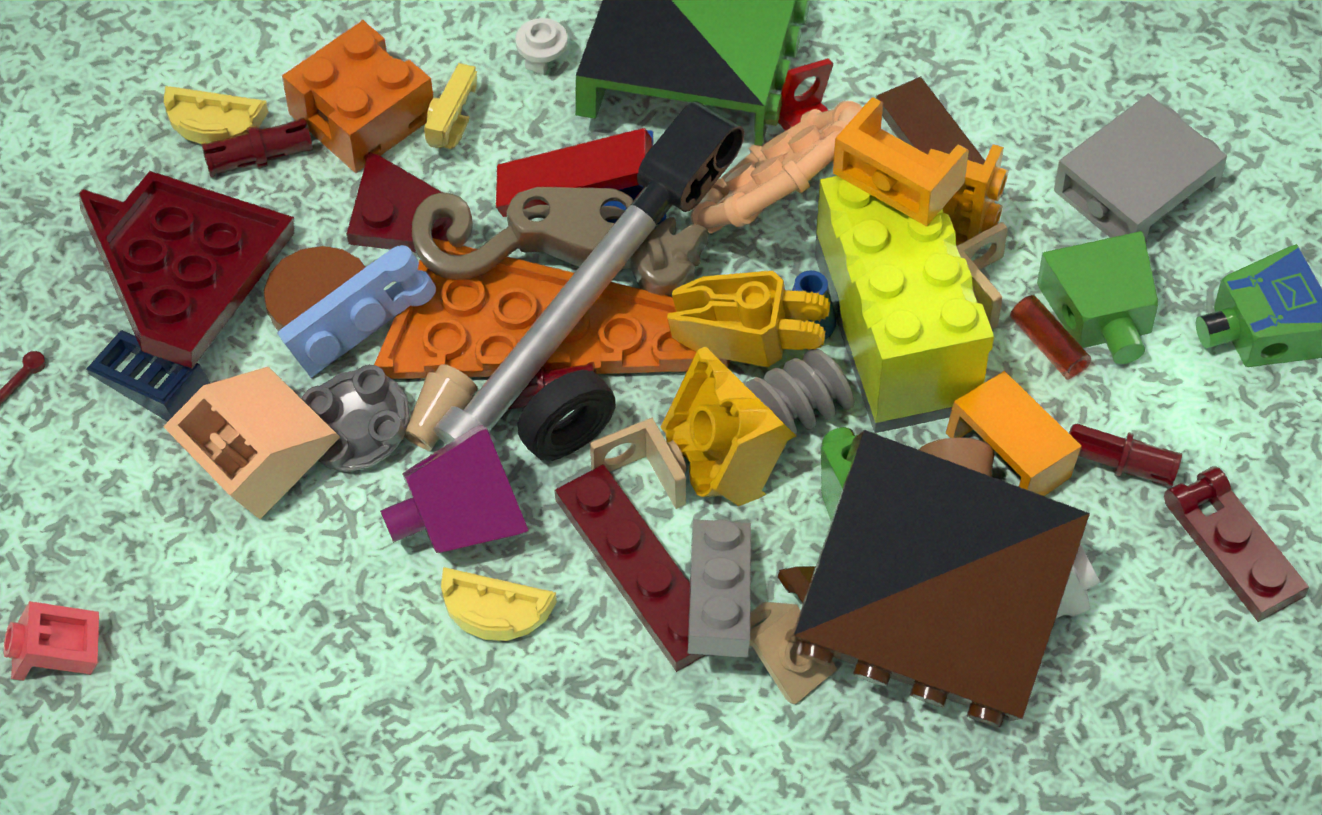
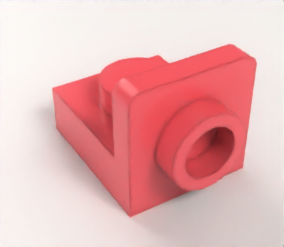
(52, 639)

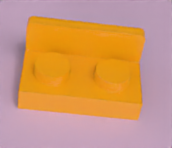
(974, 205)

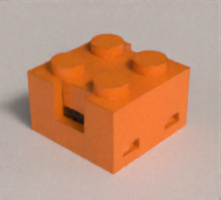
(358, 95)

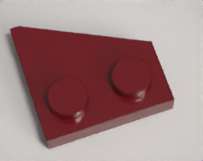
(387, 206)

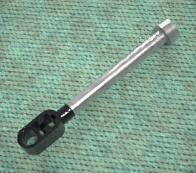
(674, 173)

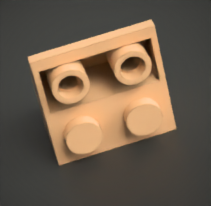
(252, 436)

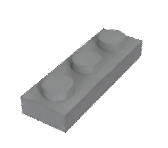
(720, 588)

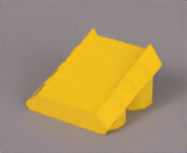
(724, 432)

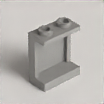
(1138, 169)

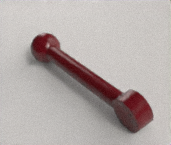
(32, 363)

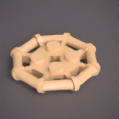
(774, 169)

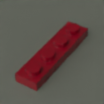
(631, 559)

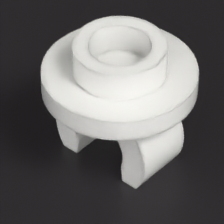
(541, 42)

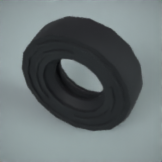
(577, 391)

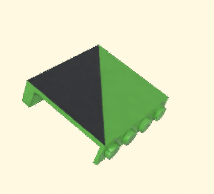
(691, 52)

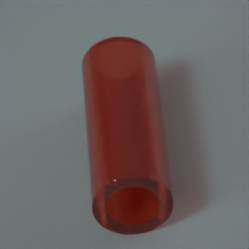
(1050, 336)

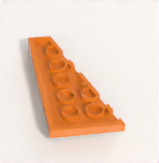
(484, 317)

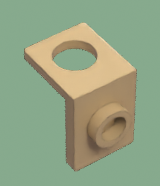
(983, 289)
(646, 442)
(790, 672)

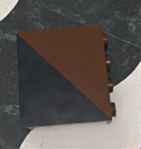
(939, 580)

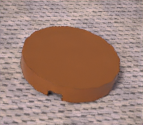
(305, 280)

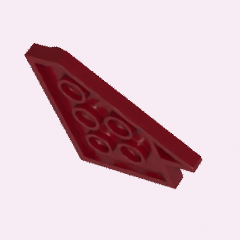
(182, 259)

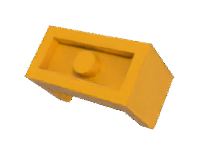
(895, 169)
(1018, 432)

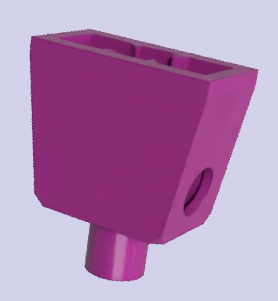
(458, 497)

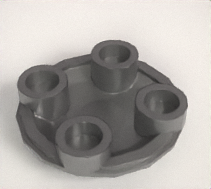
(365, 412)

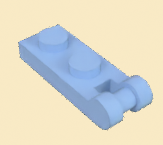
(357, 309)

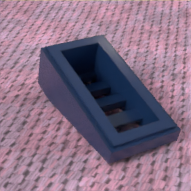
(162, 401)

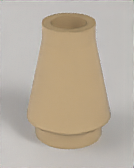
(439, 392)

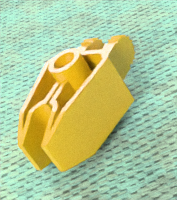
(747, 317)

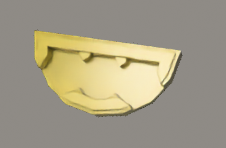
(211, 116)
(444, 121)
(493, 606)

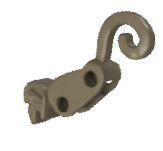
(570, 231)

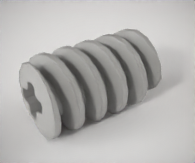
(802, 388)

